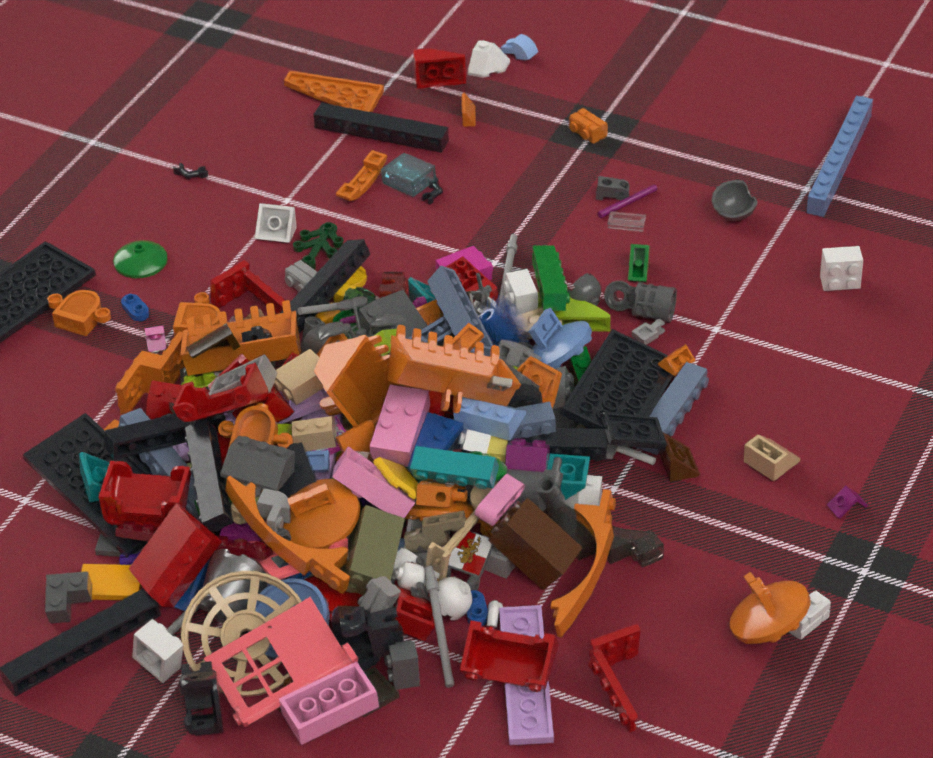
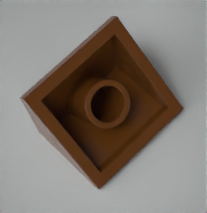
(678, 460)

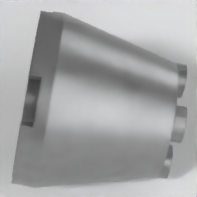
(223, 563)

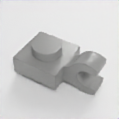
(647, 333)

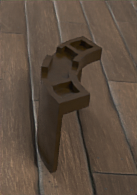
(219, 337)

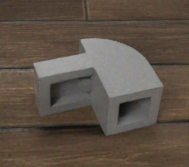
(515, 353)
(275, 508)

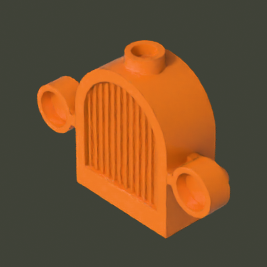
(195, 310)
(78, 311)
(257, 424)

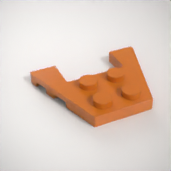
(544, 376)

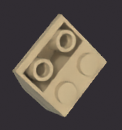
(769, 457)

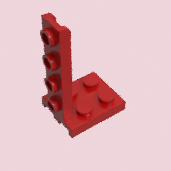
(238, 281)
(605, 653)

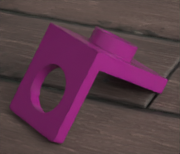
(844, 501)

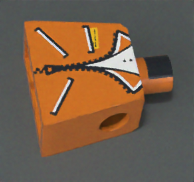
(439, 494)

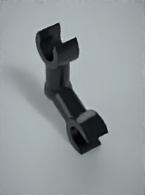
(200, 172)
(437, 191)

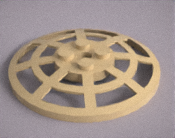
(237, 623)

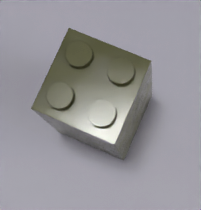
(372, 548)

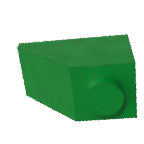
(639, 262)

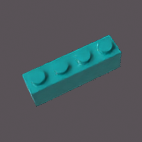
(454, 467)

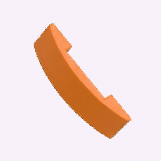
(364, 178)

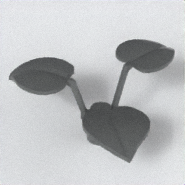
(337, 328)

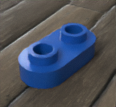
(135, 307)
(478, 609)

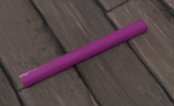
(627, 201)

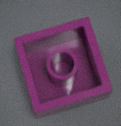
(526, 455)

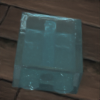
(408, 174)

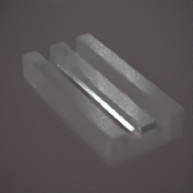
(626, 221)

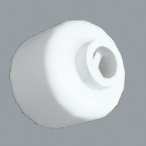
(410, 574)

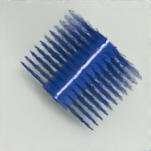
(498, 327)

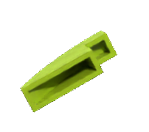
(583, 311)

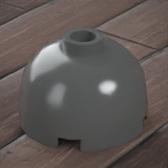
(586, 289)

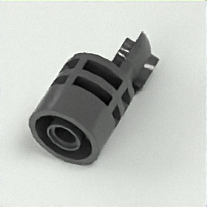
(644, 300)

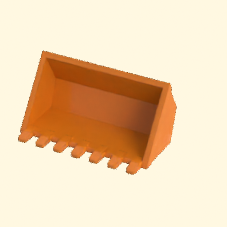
(279, 347)
(448, 369)
(354, 378)

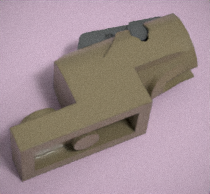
(434, 530)

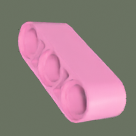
(499, 499)

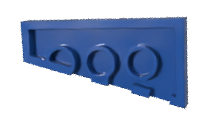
(437, 433)

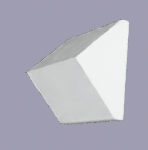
(275, 223)

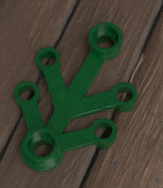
(326, 230)

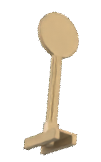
(439, 556)

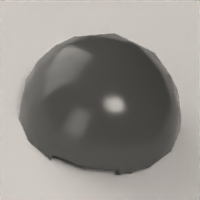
(733, 200)

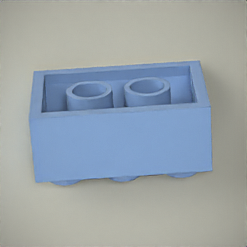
(489, 418)

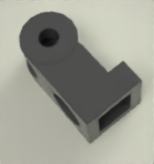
(612, 188)

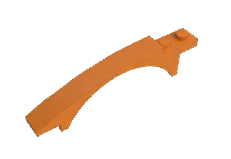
(599, 523)
(321, 562)

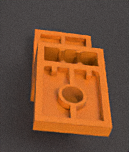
(146, 368)

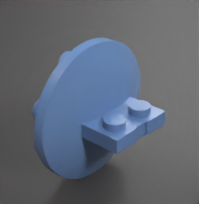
(556, 341)

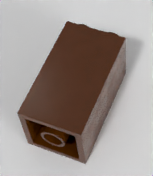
(534, 543)

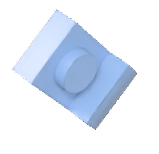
(521, 46)

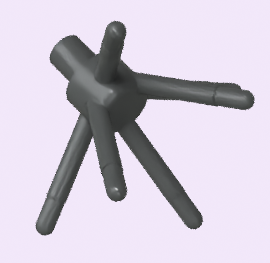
(481, 294)

